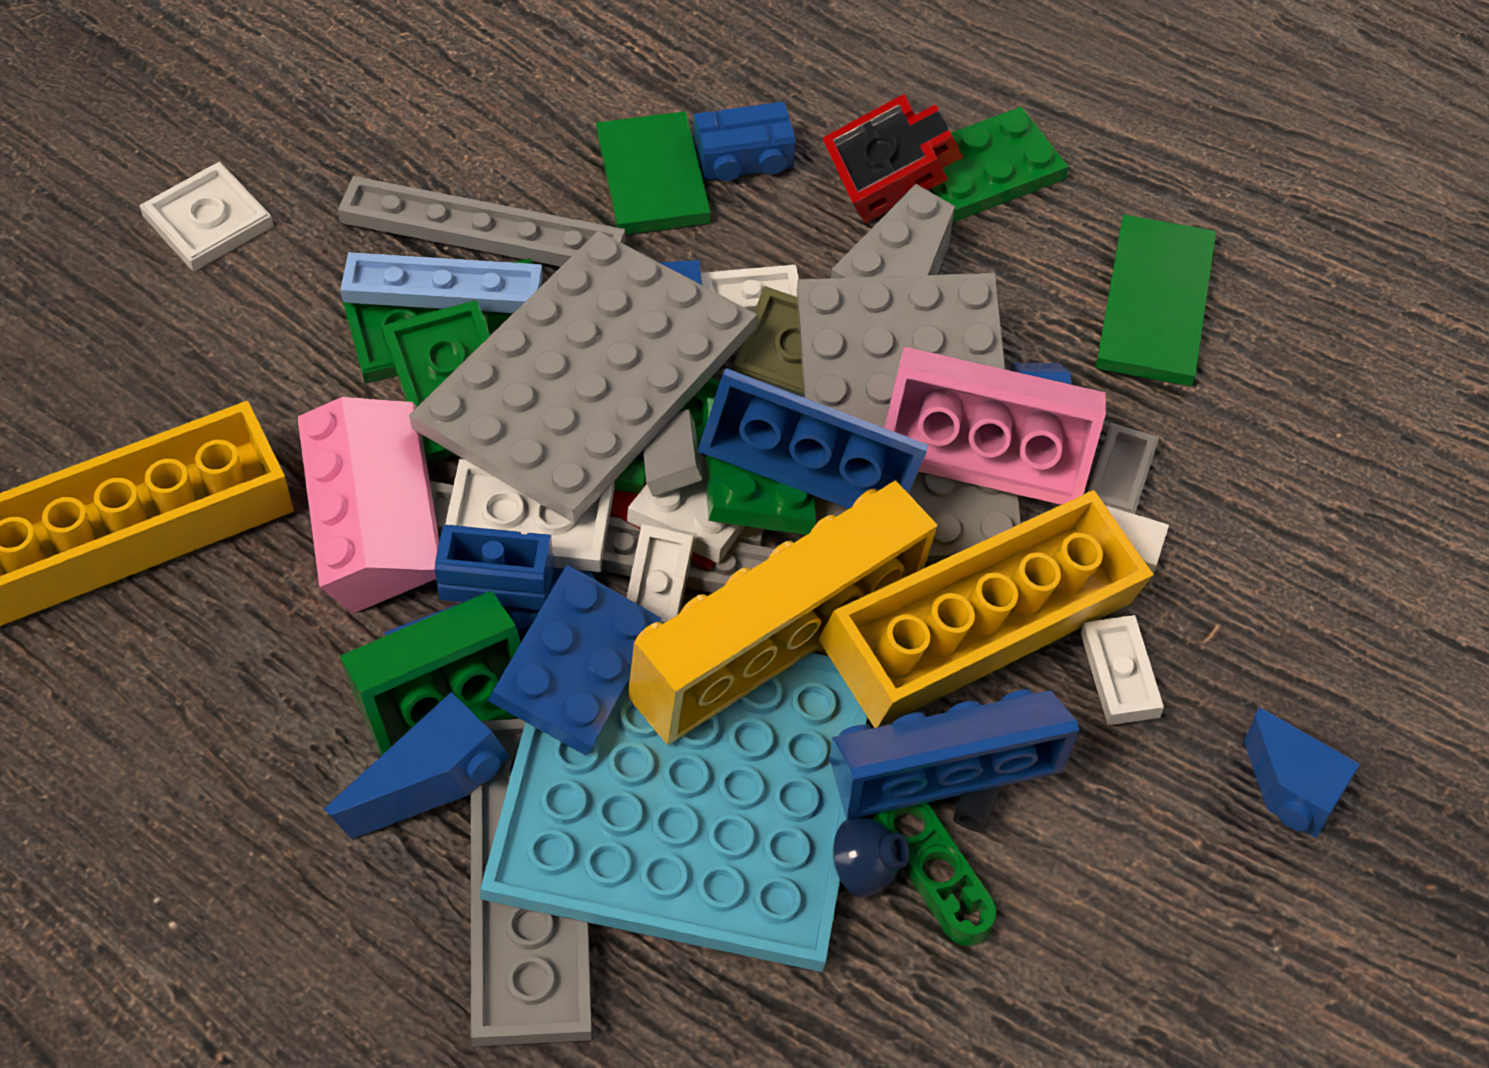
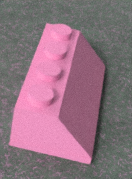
(997, 425)
(368, 500)

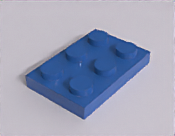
(573, 660)

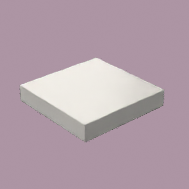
(206, 216)

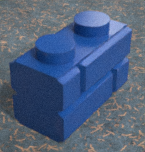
(744, 141)
(504, 561)

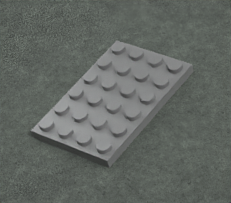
(850, 362)
(584, 375)

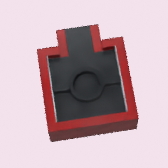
(890, 153)

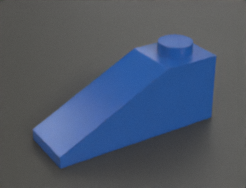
(424, 769)

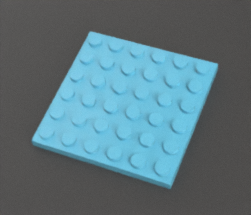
(690, 839)

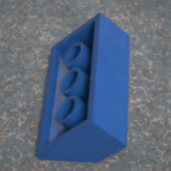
(805, 442)
(951, 752)

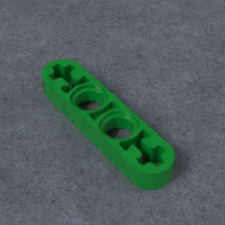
(937, 844)

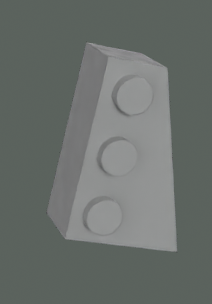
(904, 242)

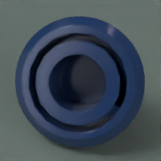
(868, 856)

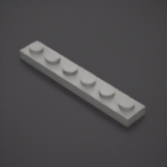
(467, 222)

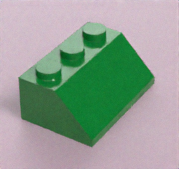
(418, 666)

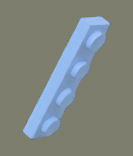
(438, 282)

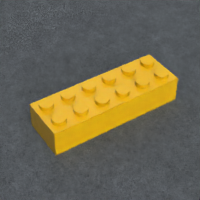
(136, 509)
(983, 608)
(773, 612)

